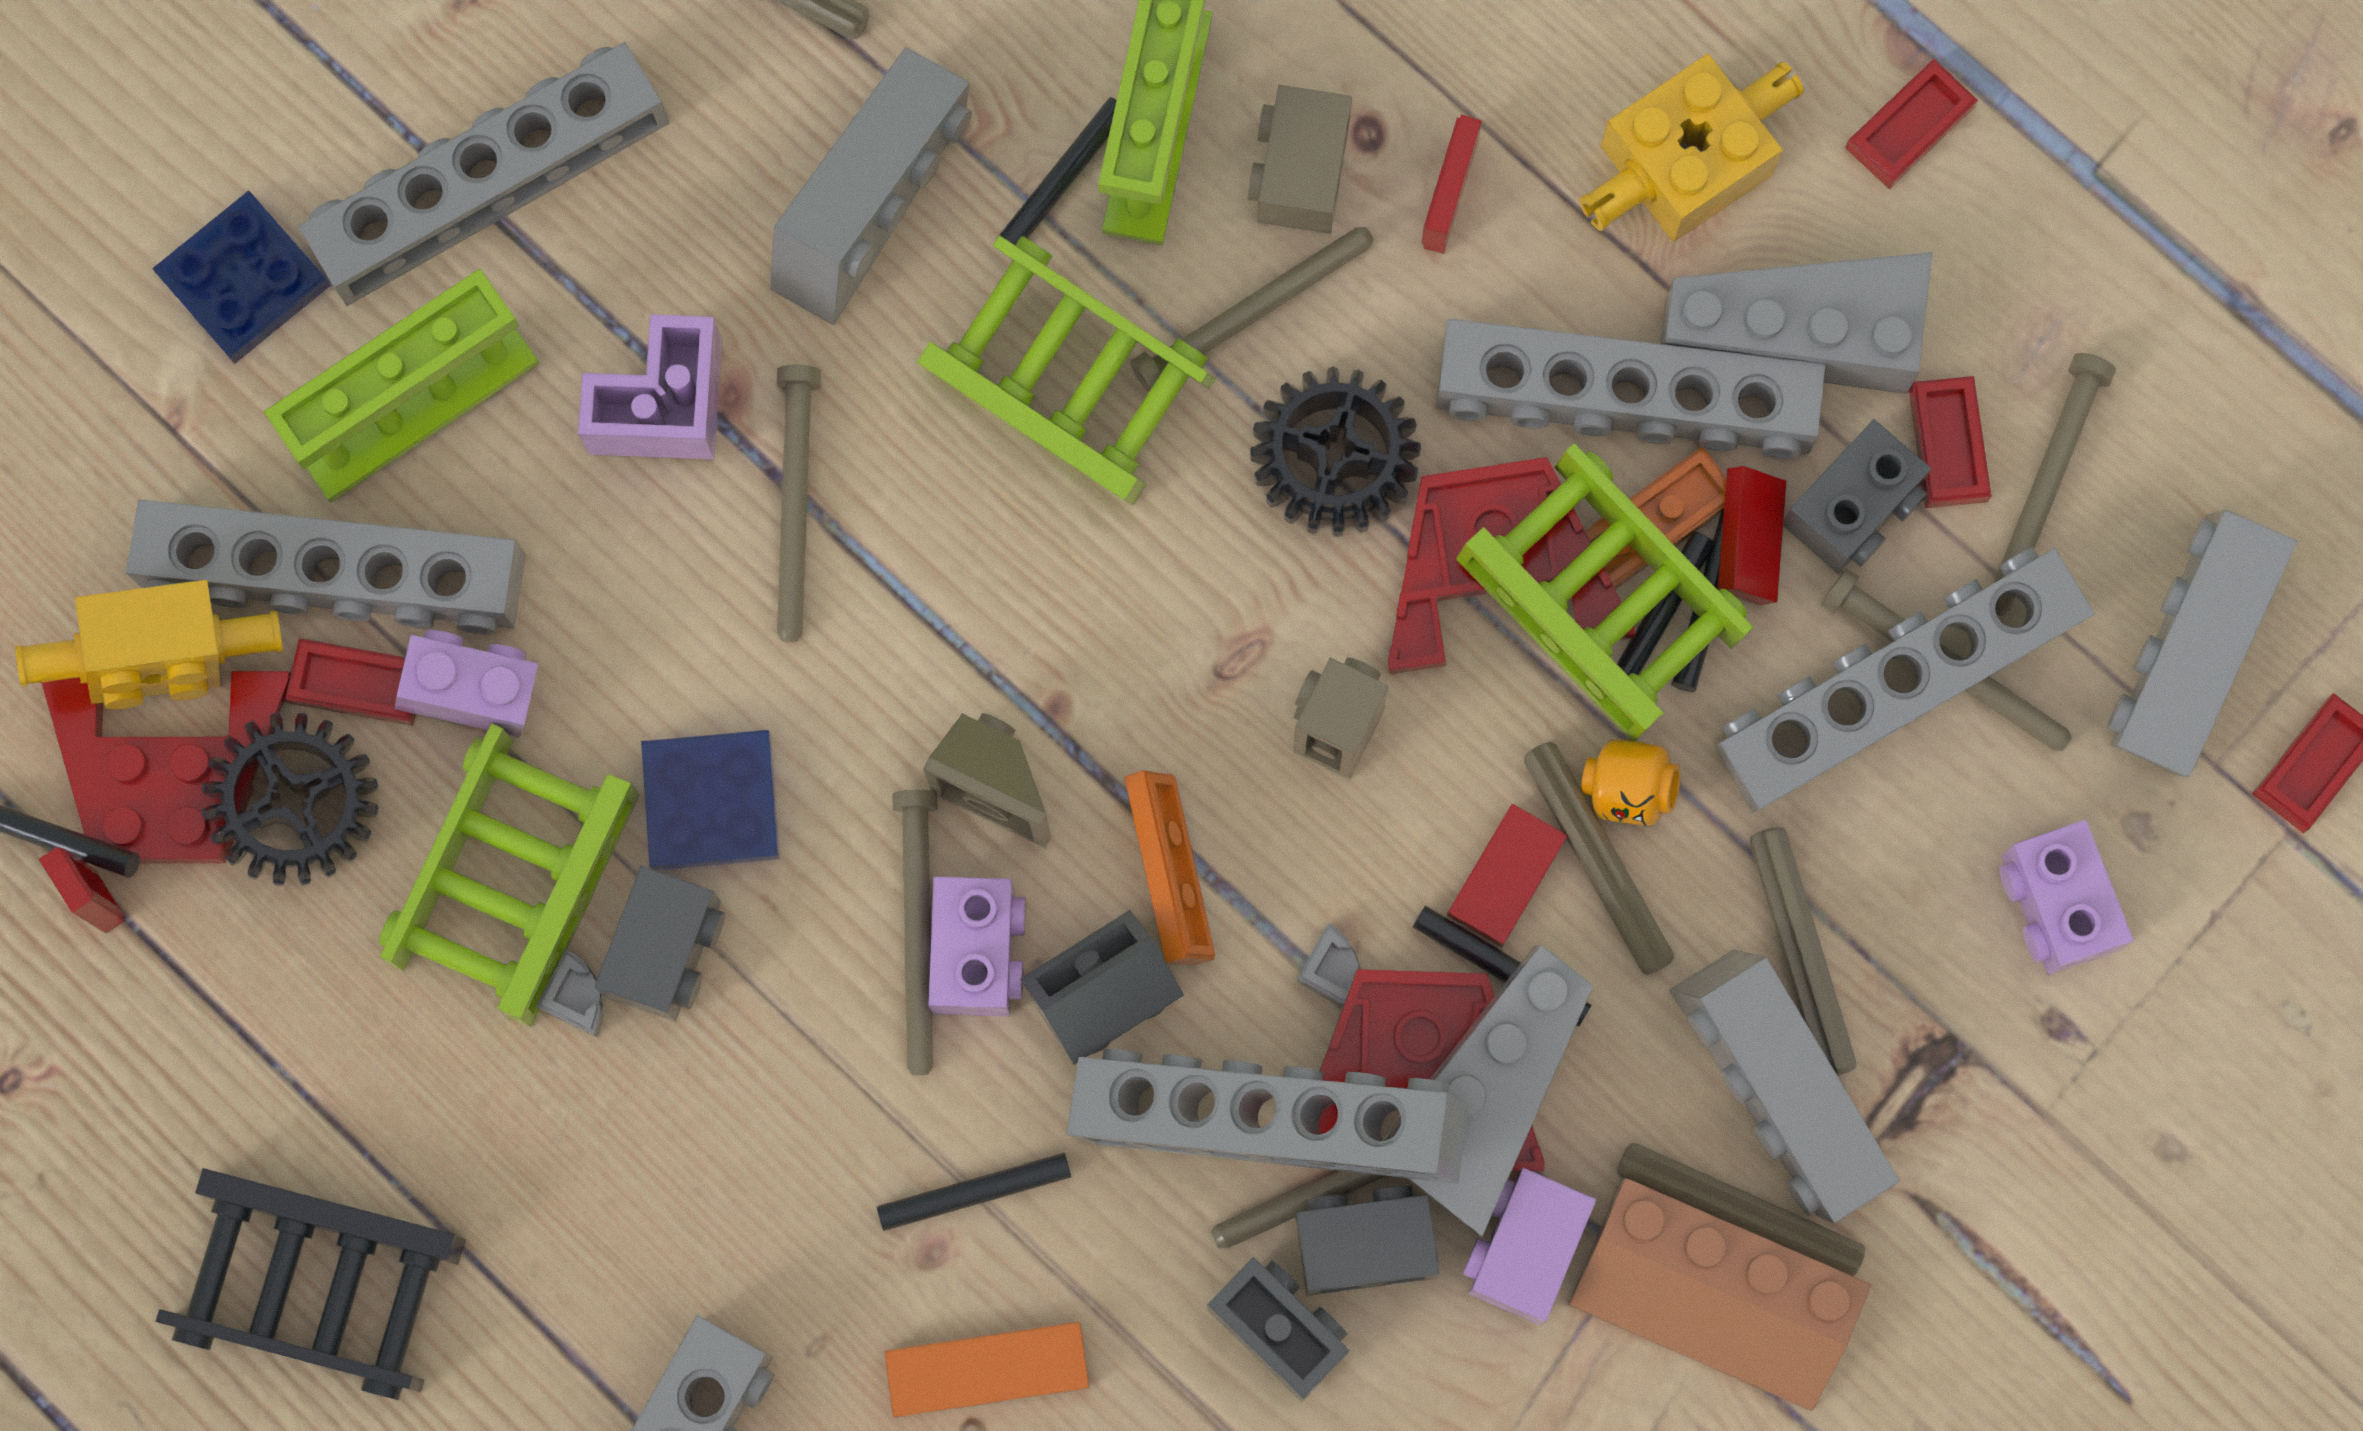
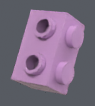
(466, 683)
(2064, 898)
(974, 945)
(1529, 1246)

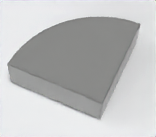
(1330, 966)
(572, 995)

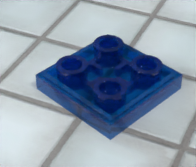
(241, 277)
(710, 800)

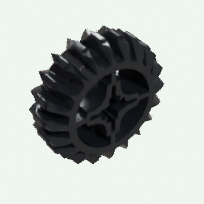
(1310, 447)
(263, 814)

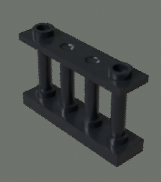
(295, 1221)

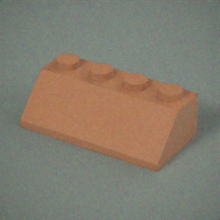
(1719, 1294)

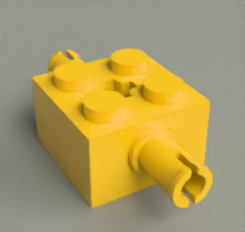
(1699, 110)
(148, 645)

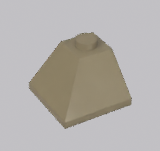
(989, 776)

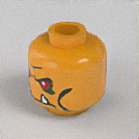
(1631, 782)

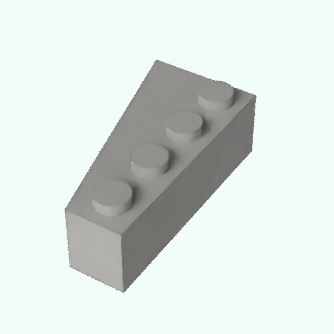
(866, 184)
(1847, 314)
(2200, 641)
(1503, 1075)
(1785, 1084)

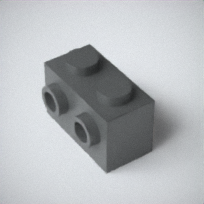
(1857, 497)
(660, 944)
(1102, 987)
(1366, 1242)
(1279, 1329)

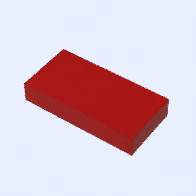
(1911, 123)
(1451, 183)
(1950, 441)
(1752, 535)
(347, 681)
(2315, 764)
(1507, 875)
(82, 889)

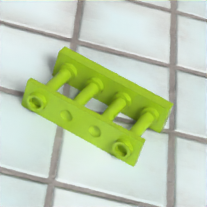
(1153, 117)
(403, 386)
(1013, 395)
(1587, 652)
(547, 925)

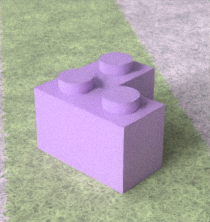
(670, 407)

